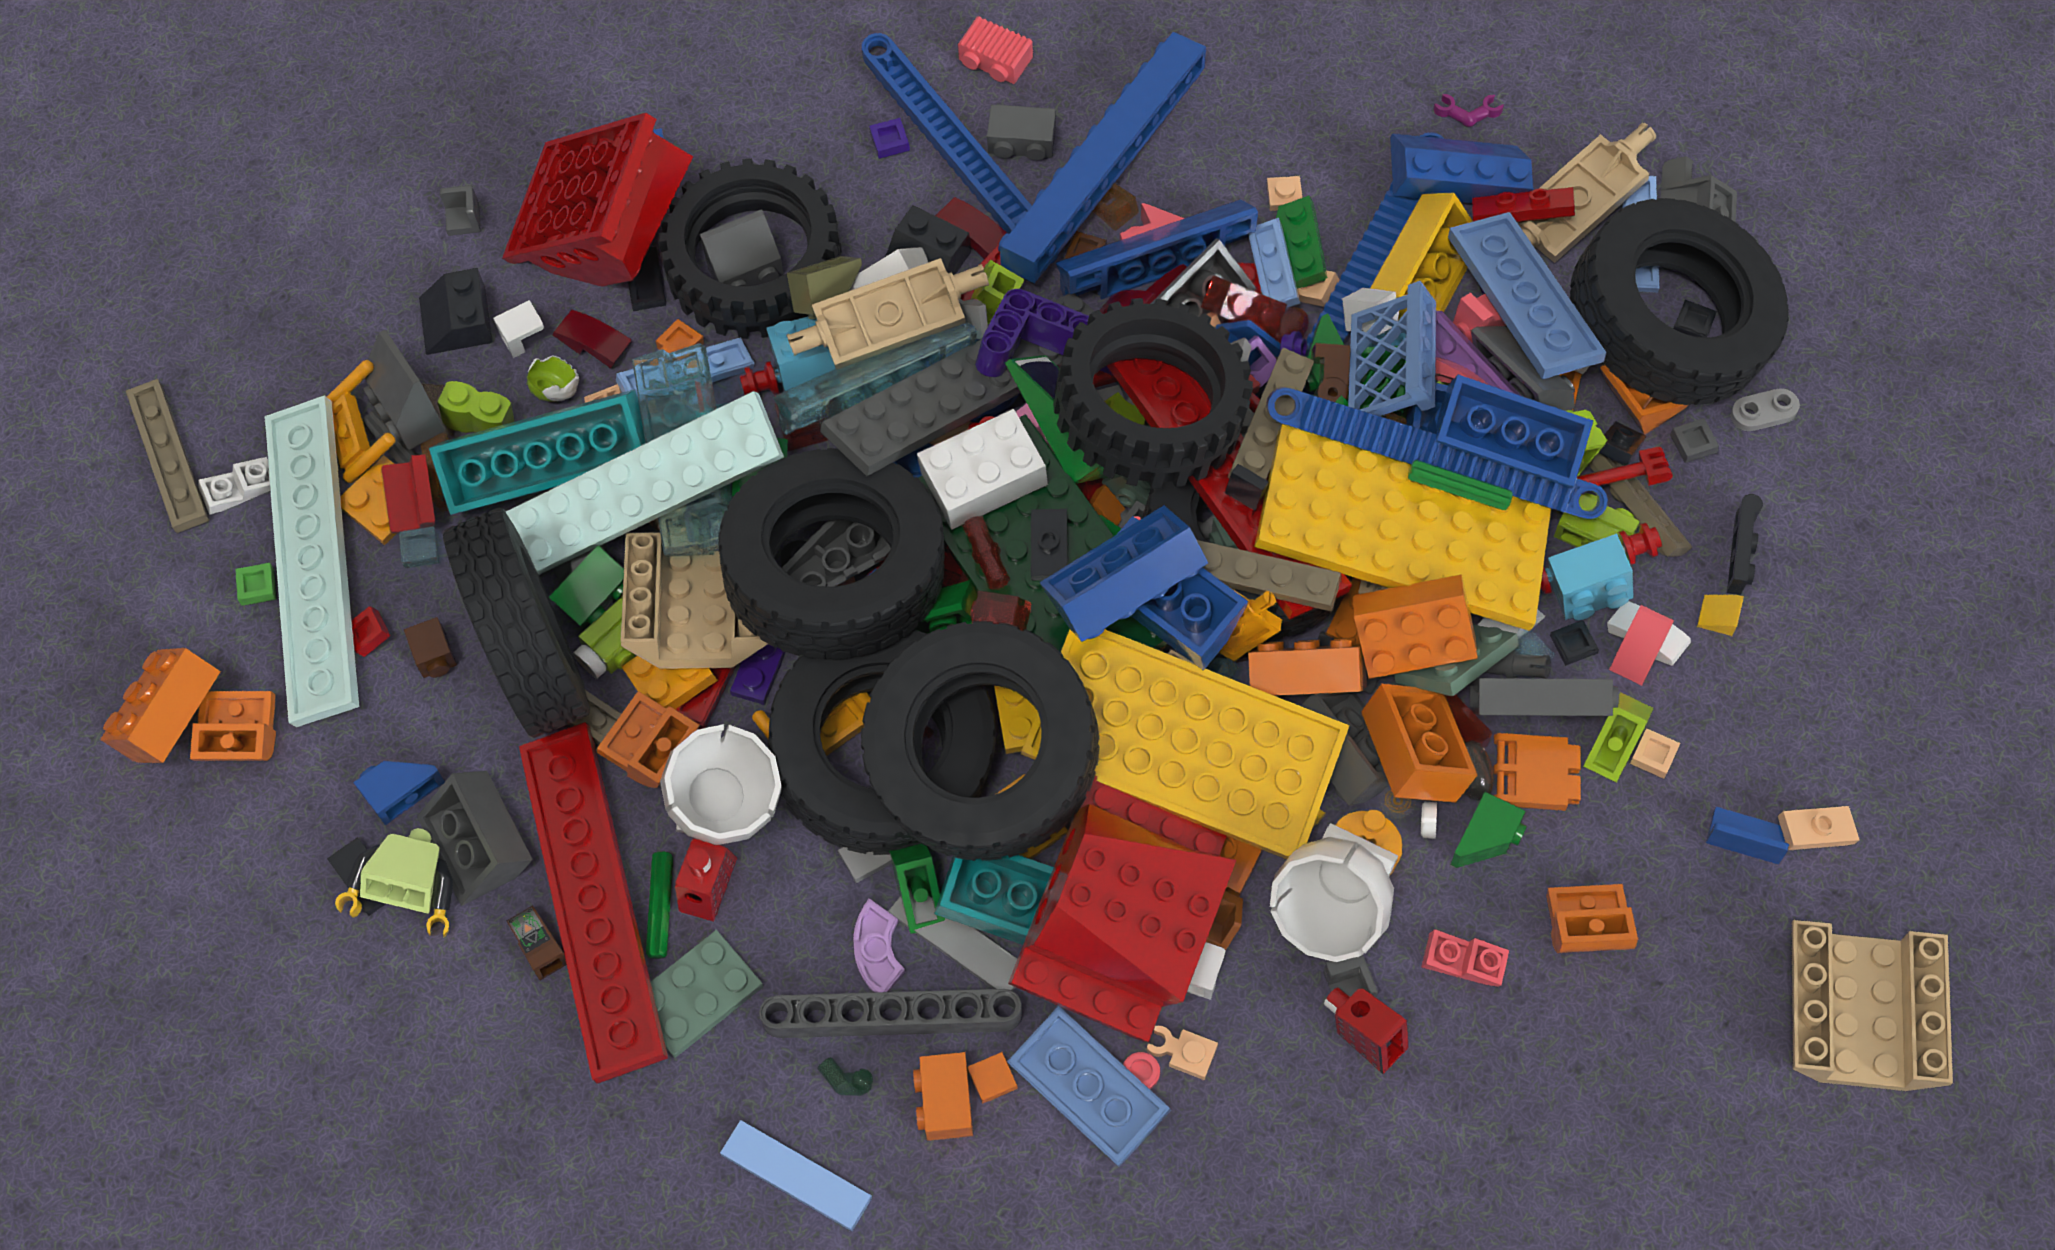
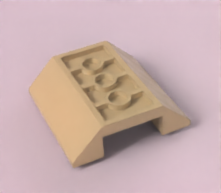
(679, 609)
(1871, 1008)

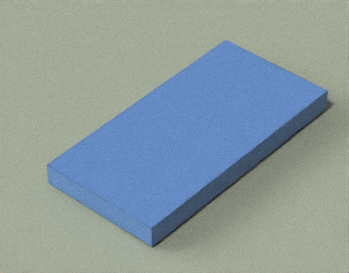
(1089, 1086)

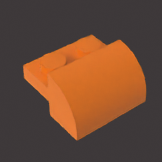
(234, 727)
(644, 738)
(1591, 919)

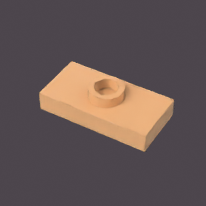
(1818, 827)

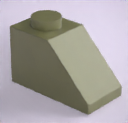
(821, 282)

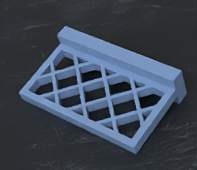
(1416, 348)

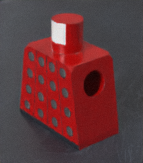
(705, 874)
(1373, 1030)

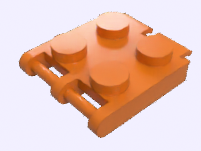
(1538, 771)

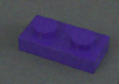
(757, 674)

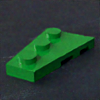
(1303, 241)

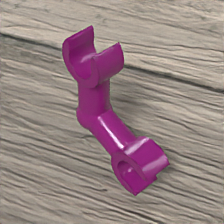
(1468, 118)

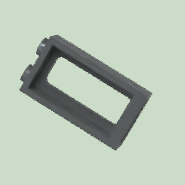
(1543, 697)

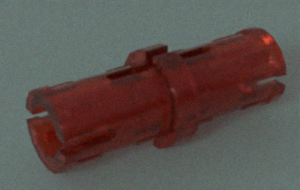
(986, 552)

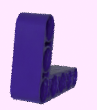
(1026, 318)

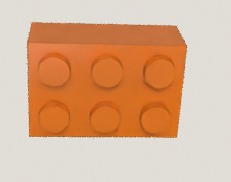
(1415, 626)
(1308, 667)
(159, 705)
(1418, 743)

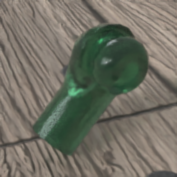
(847, 1084)

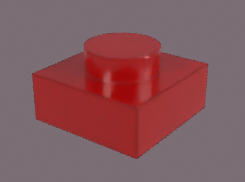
(368, 631)

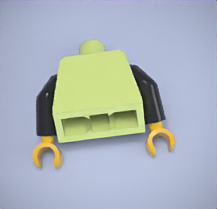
(404, 875)

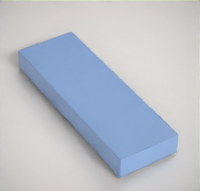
(1273, 262)

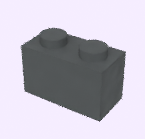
(1021, 131)

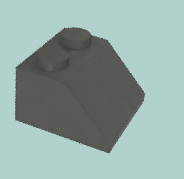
(742, 252)

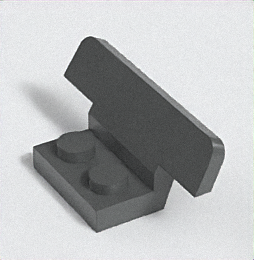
(1704, 190)

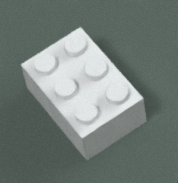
(982, 468)

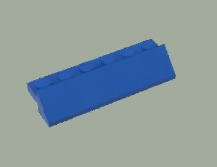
(1154, 252)

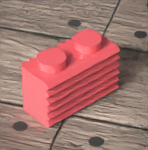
(995, 50)

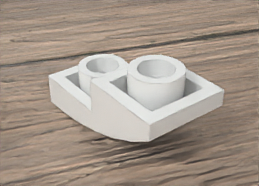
(230, 489)
(1673, 646)

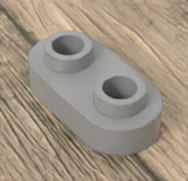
(1766, 408)

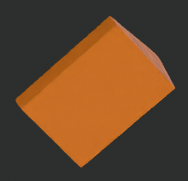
(1644, 410)

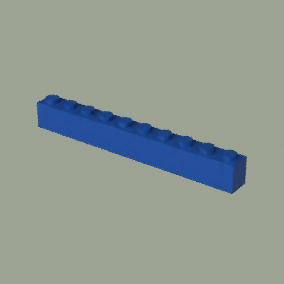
(1101, 157)

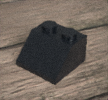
(935, 236)
(455, 312)

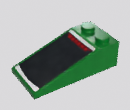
(1037, 382)

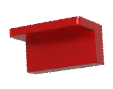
(408, 495)

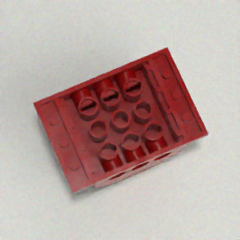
(598, 201)
(1124, 912)

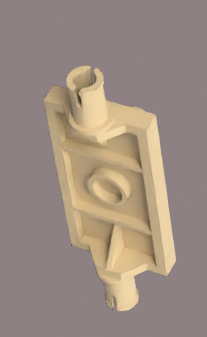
(1601, 180)
(888, 313)

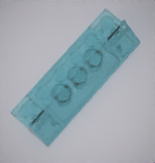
(852, 384)
(670, 394)

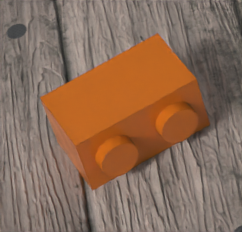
(945, 1096)

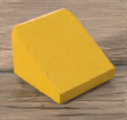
(1720, 613)

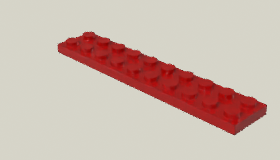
(1175, 399)
(592, 904)

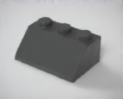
(1194, 281)
(1510, 360)
(400, 395)
(1358, 768)
(474, 835)

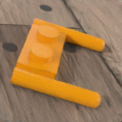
(350, 435)
(838, 728)

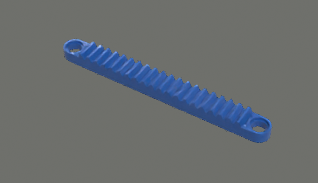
(945, 132)
(1369, 255)
(1411, 444)

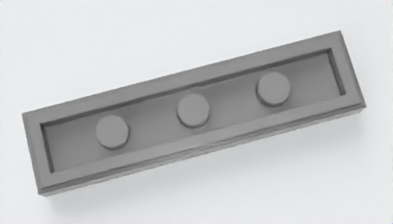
(961, 944)

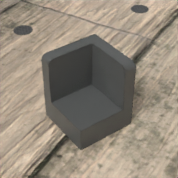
(461, 210)
(1350, 976)

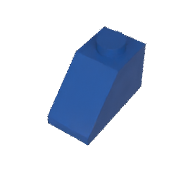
(397, 786)

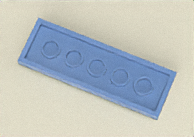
(1526, 295)

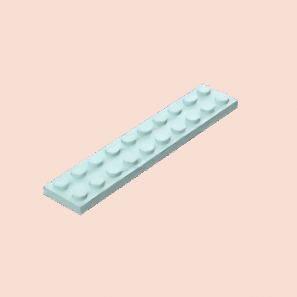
(647, 482)
(311, 563)

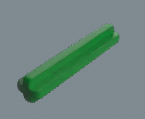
(1460, 484)
(659, 905)

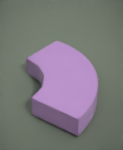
(874, 950)

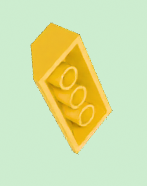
(1426, 252)

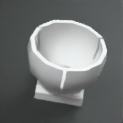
(721, 785)
(1334, 895)

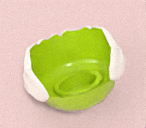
(552, 379)

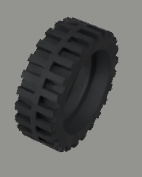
(729, 193)
(1165, 336)

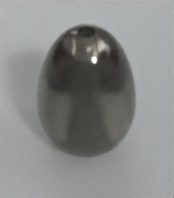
(1483, 767)

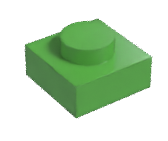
(255, 584)

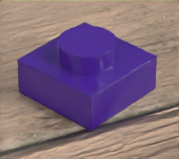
(889, 138)

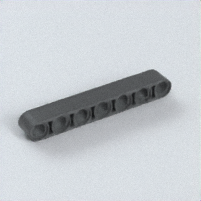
(874, 1004)

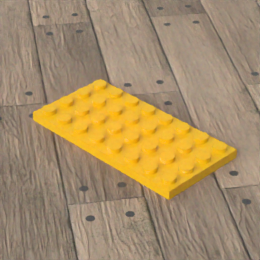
(1375, 524)
(1203, 743)

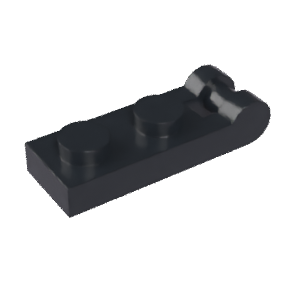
(1743, 544)

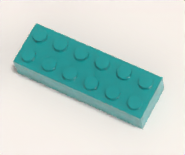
(536, 451)

